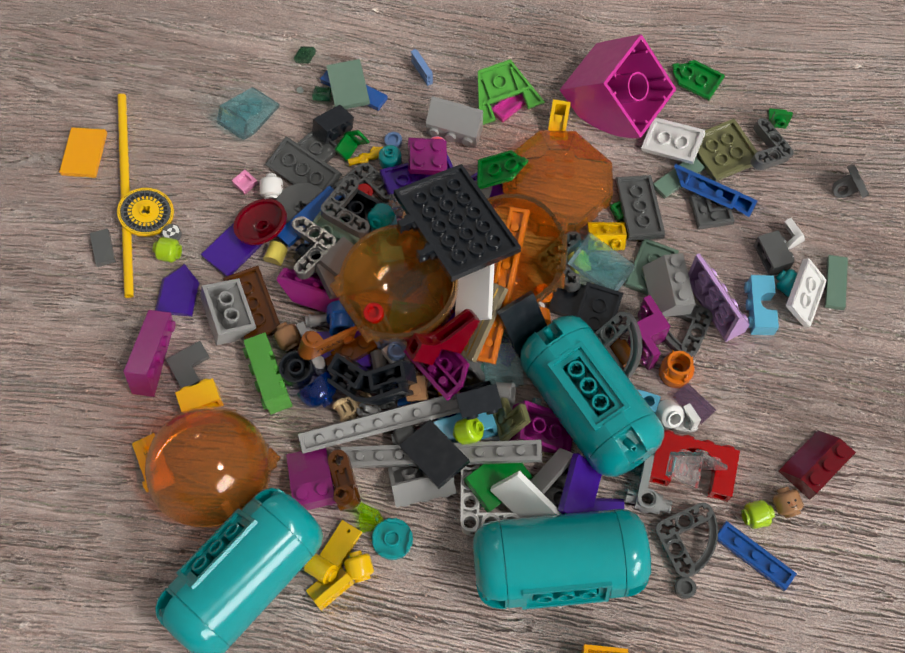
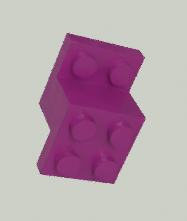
(427, 155)
(653, 331)

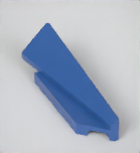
(715, 191)

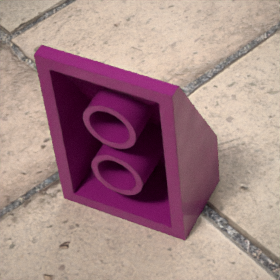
(544, 427)
(311, 478)

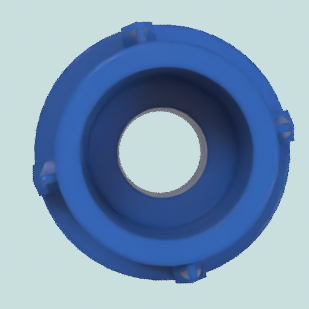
(338, 318)

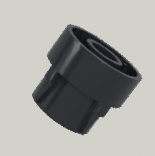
(296, 379)

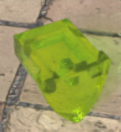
(368, 517)

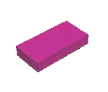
(508, 107)

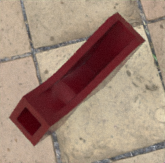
(450, 337)

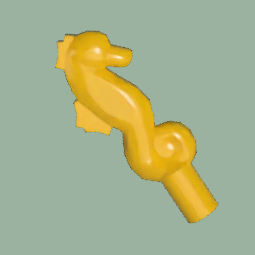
(364, 157)

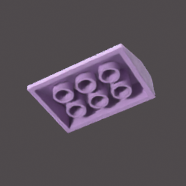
(715, 297)

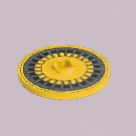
(143, 224)

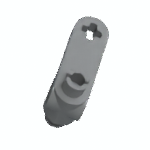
(657, 502)

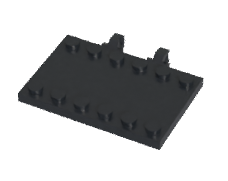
(455, 223)

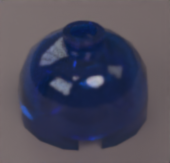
(318, 392)

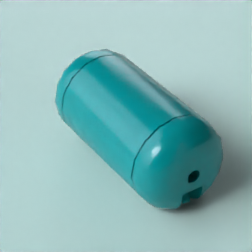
(591, 396)
(561, 559)
(238, 572)

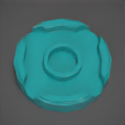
(392, 539)

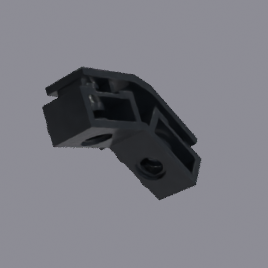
(379, 381)

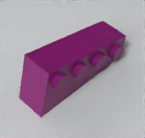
(149, 353)

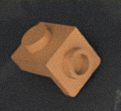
(420, 389)

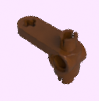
(346, 490)

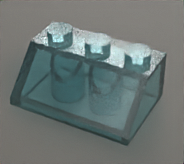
(601, 263)

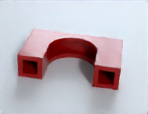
(721, 481)

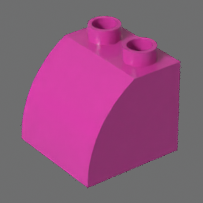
(619, 87)

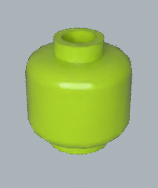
(167, 249)
(468, 431)
(757, 514)

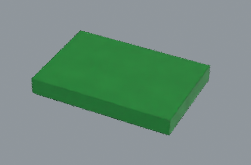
(486, 476)

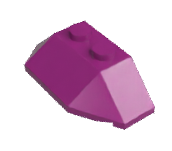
(305, 292)
(446, 373)

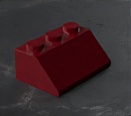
(816, 463)

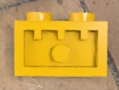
(610, 233)

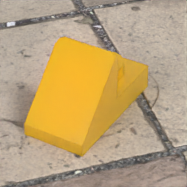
(559, 115)

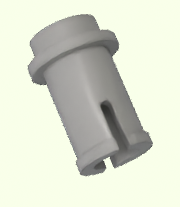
(316, 320)
(367, 409)

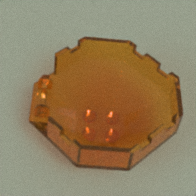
(564, 176)

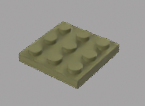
(725, 150)

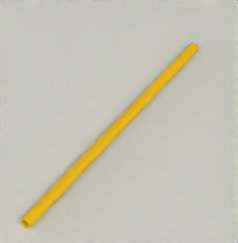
(124, 189)

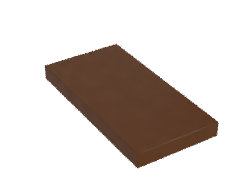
(258, 301)

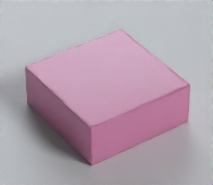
(244, 182)

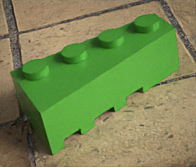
(267, 373)

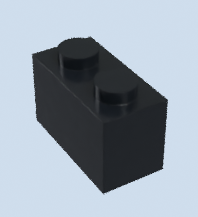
(332, 124)

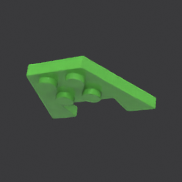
(500, 83)

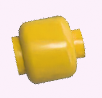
(359, 566)

